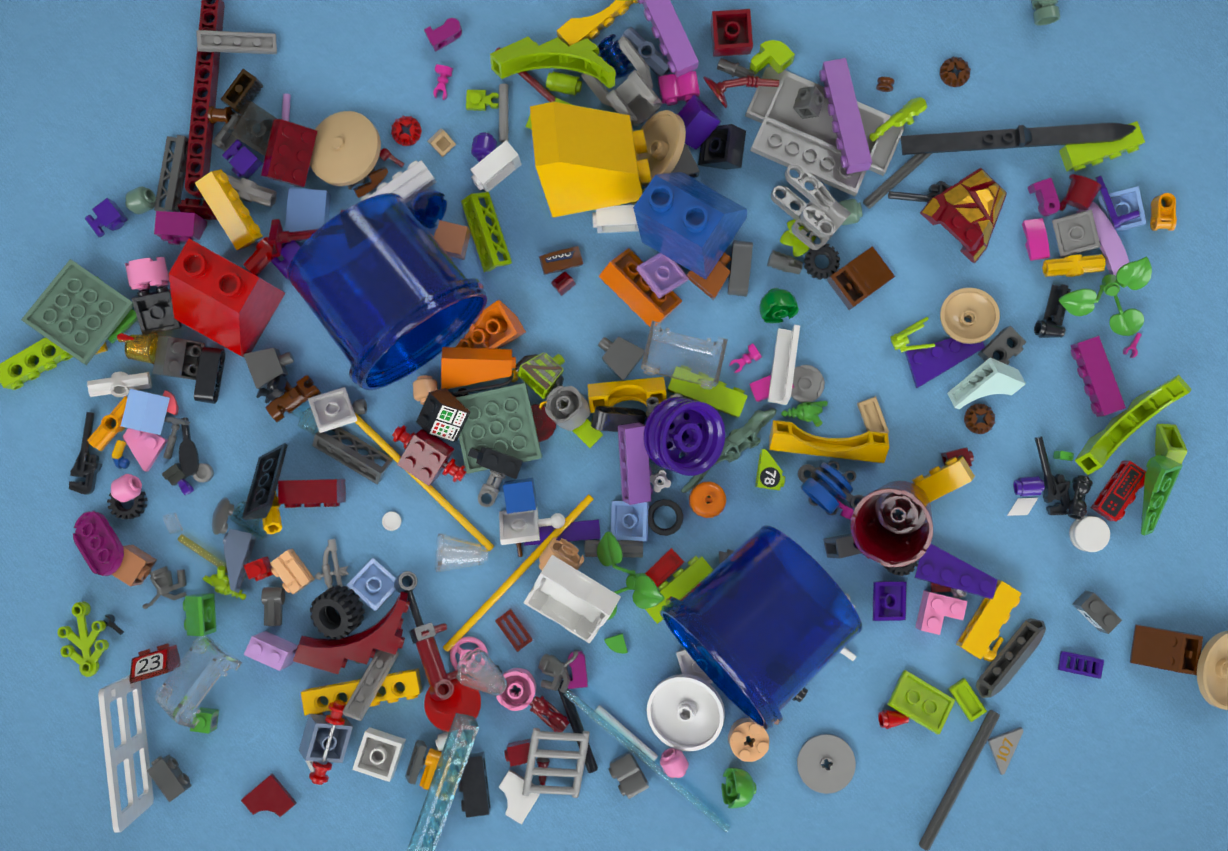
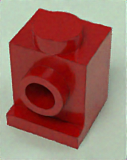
(258, 569)

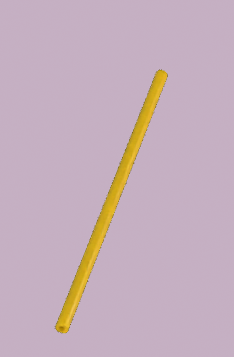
(430, 489)
(515, 576)

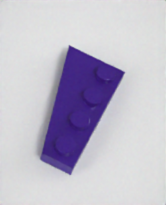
(931, 362)

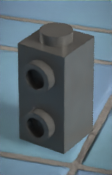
(169, 777)

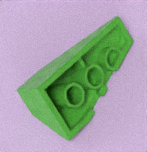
(1158, 484)

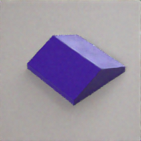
(889, 600)

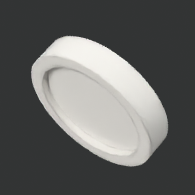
(391, 521)

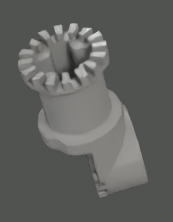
(491, 489)

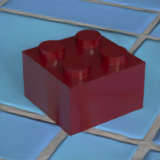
(731, 32)

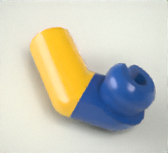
(118, 457)

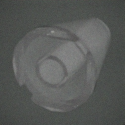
(458, 553)
(480, 673)

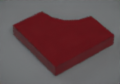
(269, 796)

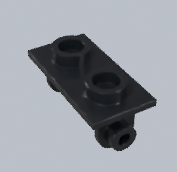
(1054, 309)

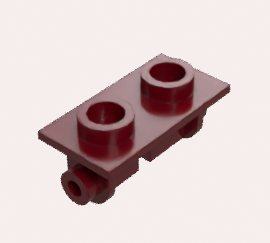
(193, 206)

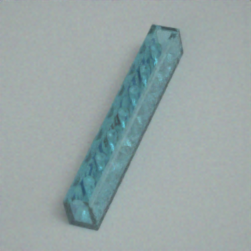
(444, 783)

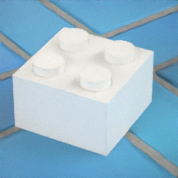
(379, 754)

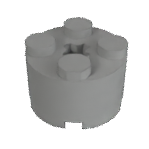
(567, 407)

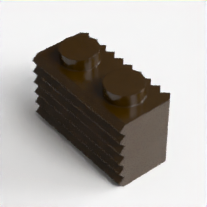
(242, 89)

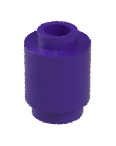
(1028, 486)

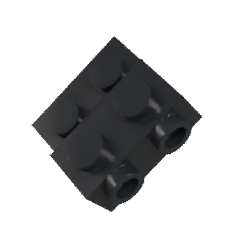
(155, 311)

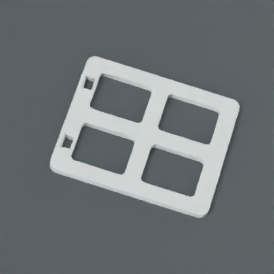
(125, 751)

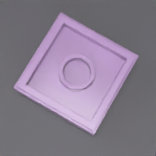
(662, 274)

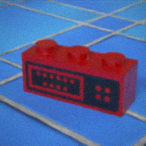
(1119, 491)

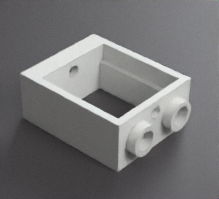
(495, 167)
(615, 219)

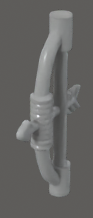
(326, 567)

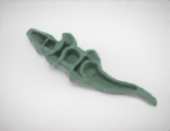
(738, 441)

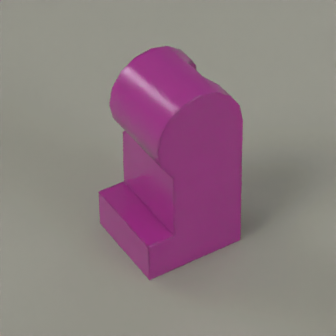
(444, 34)
(1046, 196)
(579, 671)

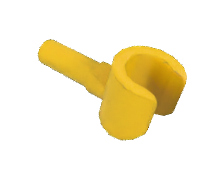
(992, 653)

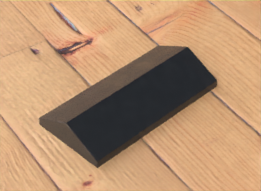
(264, 483)

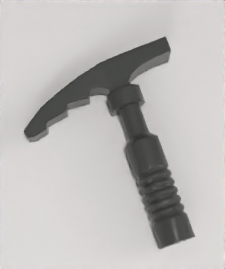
(172, 438)

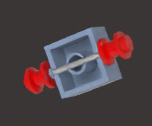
(325, 741)

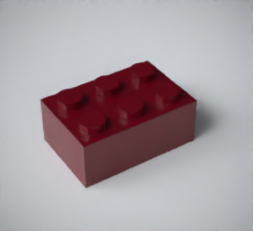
(289, 152)
(311, 492)

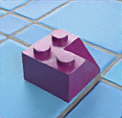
(179, 226)

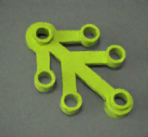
(84, 642)

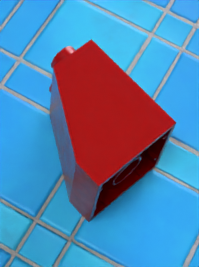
(221, 298)

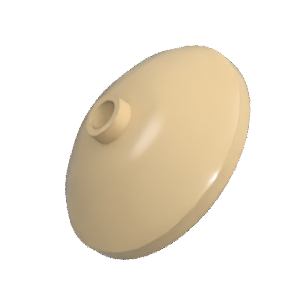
(972, 304)

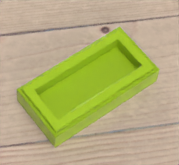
(967, 700)

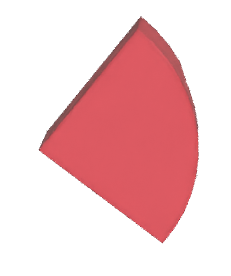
(172, 406)

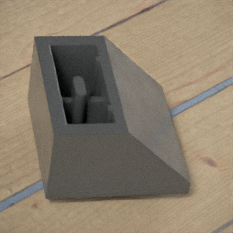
(177, 357)

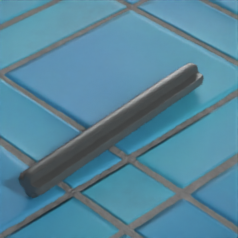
(896, 178)

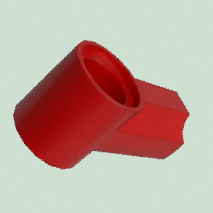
(260, 257)

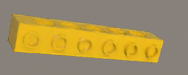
(410, 678)

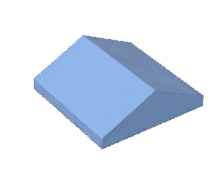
(1124, 203)
(145, 411)
(629, 521)
(373, 584)

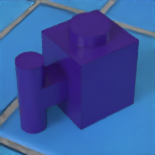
(243, 162)
(107, 215)
(288, 252)

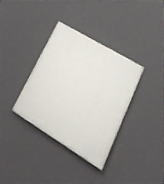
(1022, 506)

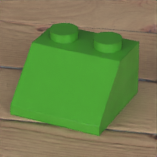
(200, 614)

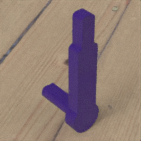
(1115, 220)

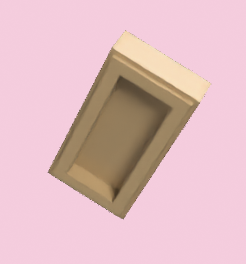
(872, 416)

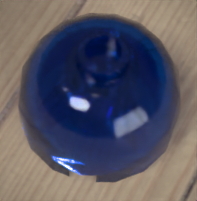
(429, 206)

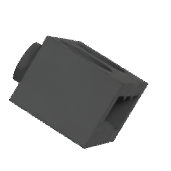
(999, 344)

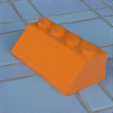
(634, 291)

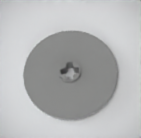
(840, 769)

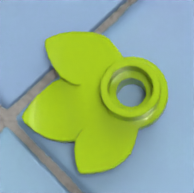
(790, 239)

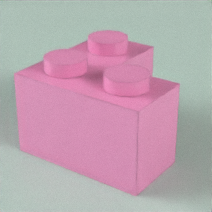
(935, 607)

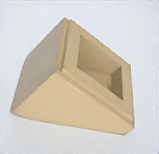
(441, 142)

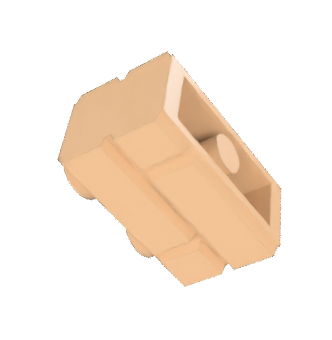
(291, 571)

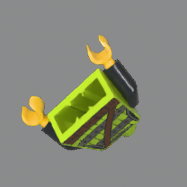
(540, 373)

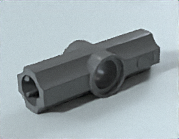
(629, 548)

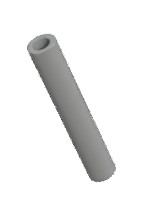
(503, 112)

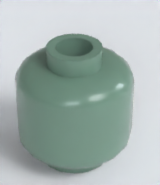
(140, 200)
(855, 209)

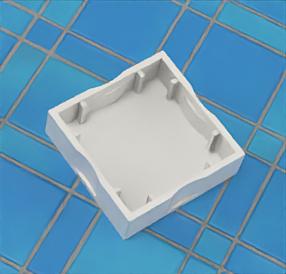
(571, 599)

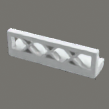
(783, 365)

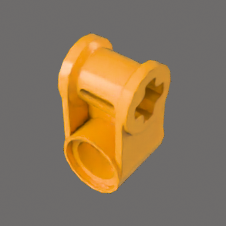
(1162, 216)

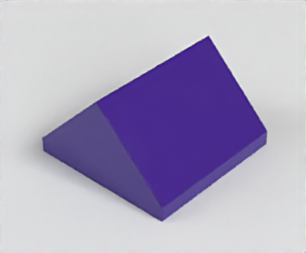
(698, 122)

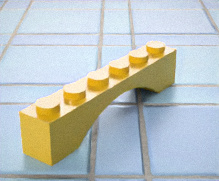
(590, 26)
(864, 447)

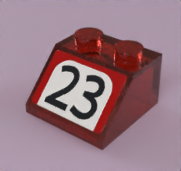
(154, 663)

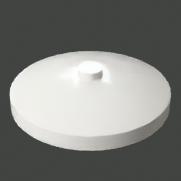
(685, 712)

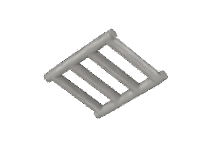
(576, 773)

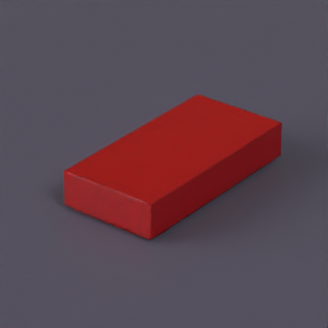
(664, 567)

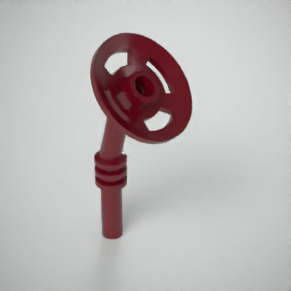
(750, 81)

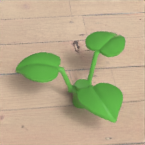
(1126, 323)
(646, 592)

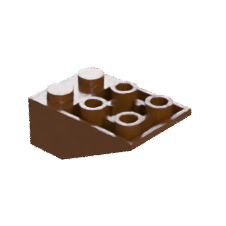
(860, 278)
(1166, 649)

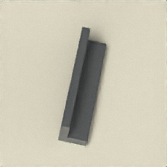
(175, 177)
(349, 454)

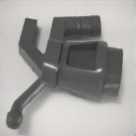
(163, 583)
(553, 667)

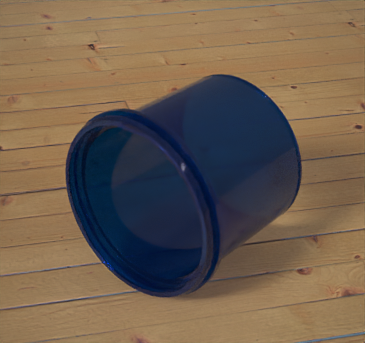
(384, 290)
(763, 623)

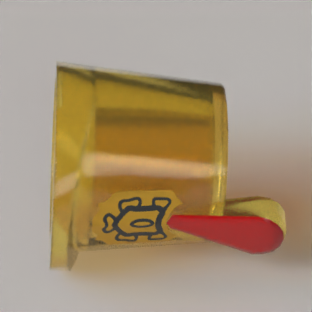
(140, 346)

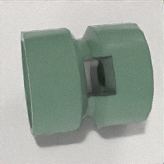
(1045, 12)

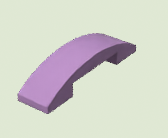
(1109, 240)

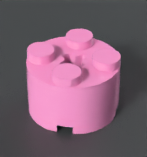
(147, 273)
(525, 681)

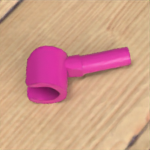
(1133, 346)
(846, 511)

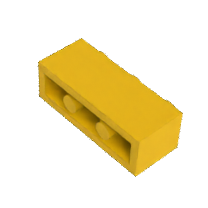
(945, 479)

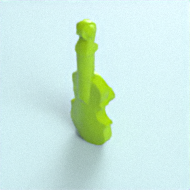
(910, 109)

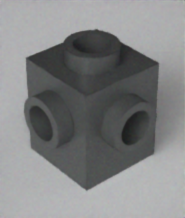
(808, 102)

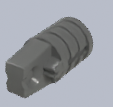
(784, 262)

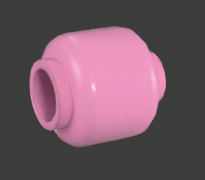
(126, 487)
(674, 763)

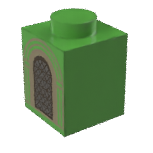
(208, 720)

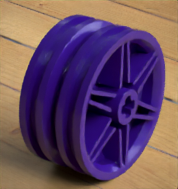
(674, 431)

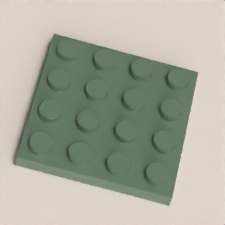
(78, 312)
(499, 421)

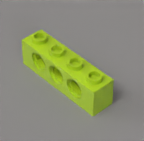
(26, 359)

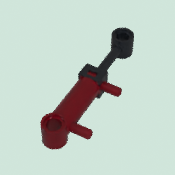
(424, 638)

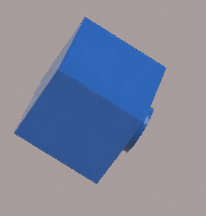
(520, 495)

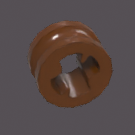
(885, 84)

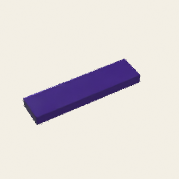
(574, 532)

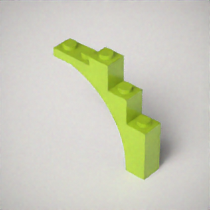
(528, 55)
(1120, 427)

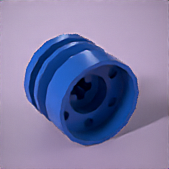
(827, 487)

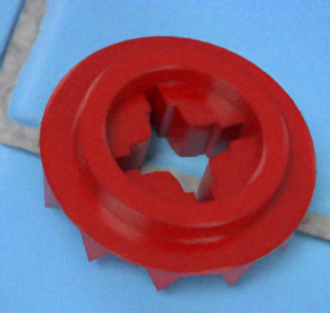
(404, 139)

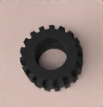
(326, 617)

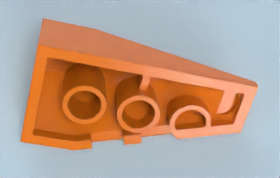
(493, 329)

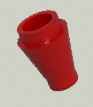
(890, 719)

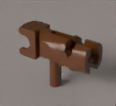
(292, 398)

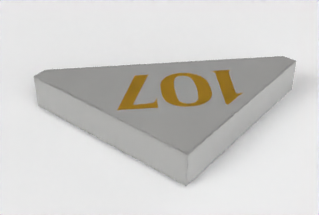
(1003, 748)

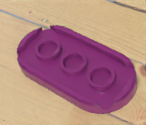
(98, 543)

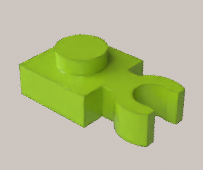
(477, 100)

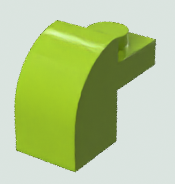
(772, 53)

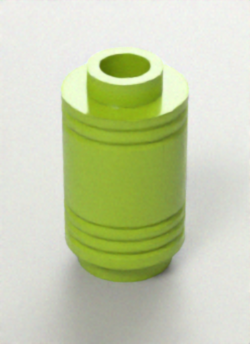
(563, 83)

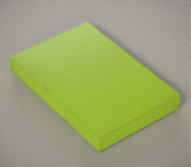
(921, 702)

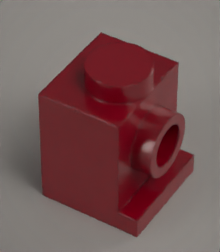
(968, 455)

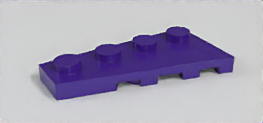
(949, 571)

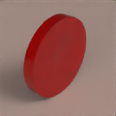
(462, 701)

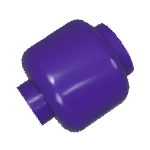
(483, 145)

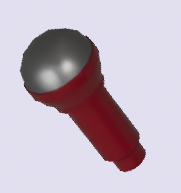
(542, 762)

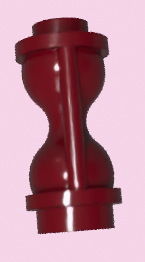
(555, 721)

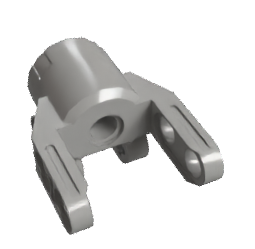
(635, 94)
(820, 216)

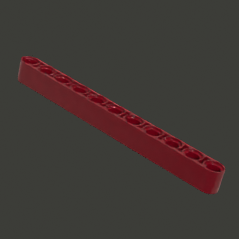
(199, 104)

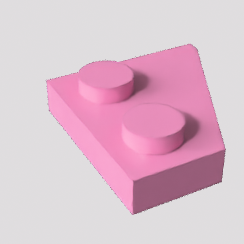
(144, 446)

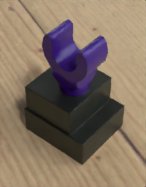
(176, 476)

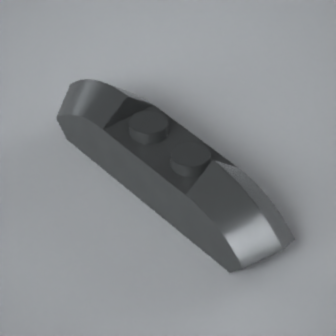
(1011, 658)

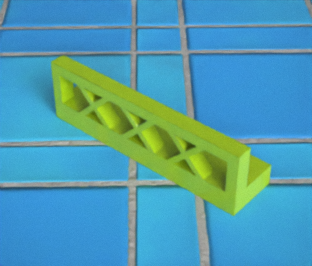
(482, 231)

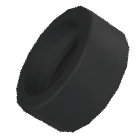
(679, 517)

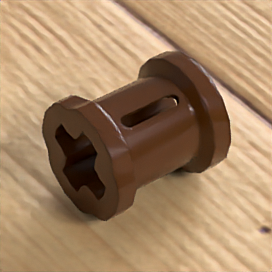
(219, 115)

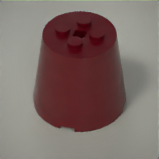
(887, 534)

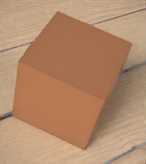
(453, 238)
(135, 566)

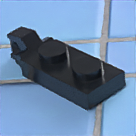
(497, 461)

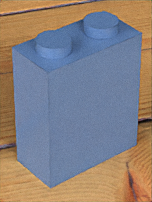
(307, 209)

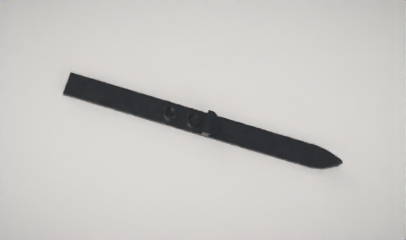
(1014, 138)

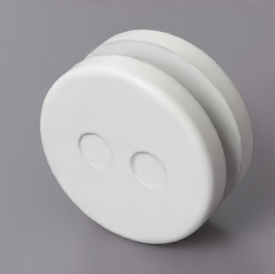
(1089, 534)

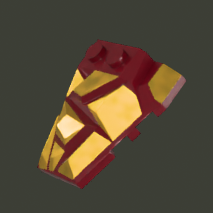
(968, 211)

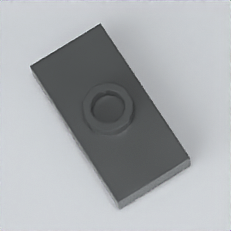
(416, 762)

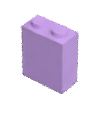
(271, 650)

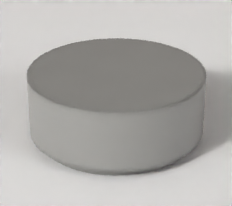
(204, 473)

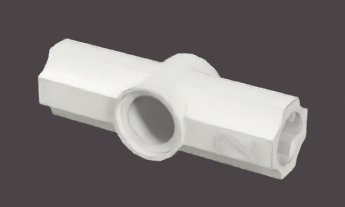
(119, 384)

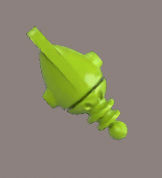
(221, 583)

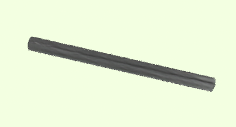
(959, 780)

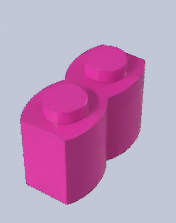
(678, 88)

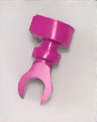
(444, 72)
(753, 354)

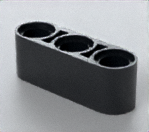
(209, 375)
(609, 418)

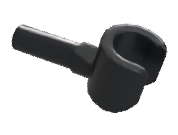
(111, 624)

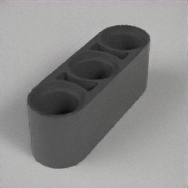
(740, 268)

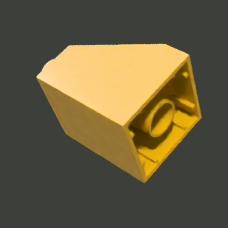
(587, 157)

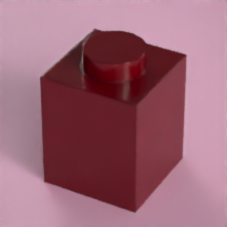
(517, 752)

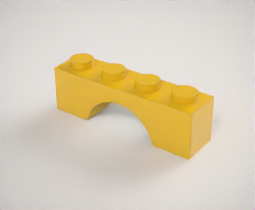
(614, 392)

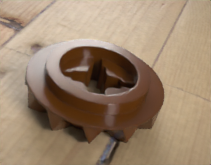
(950, 78)
(970, 418)

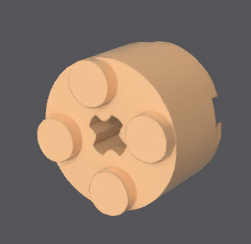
(564, 551)
(741, 748)

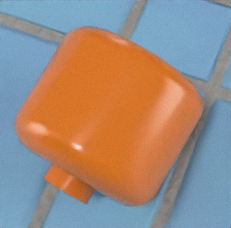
(698, 499)

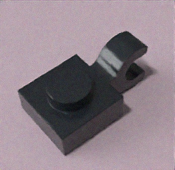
(273, 390)

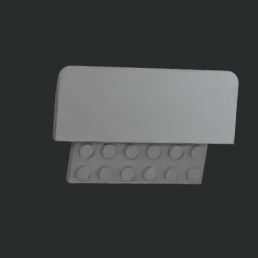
(811, 141)

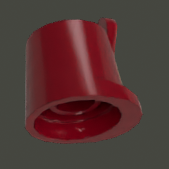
(1080, 192)

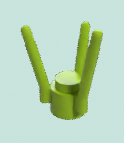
(900, 339)

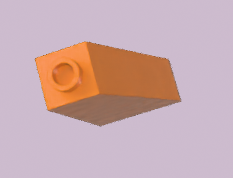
(474, 365)

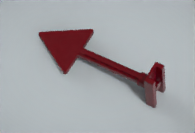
(278, 236)

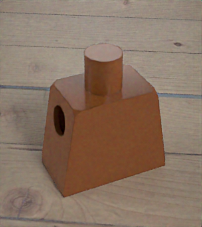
(715, 280)

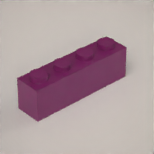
(1097, 376)

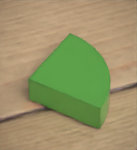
(1063, 455)
(616, 643)

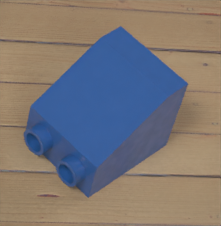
(687, 221)

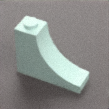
(986, 380)

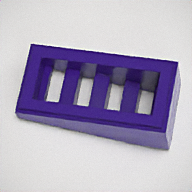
(1097, 669)

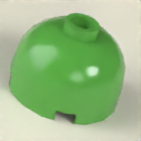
(738, 788)

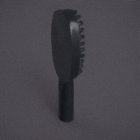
(188, 452)

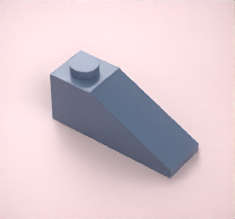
(237, 551)

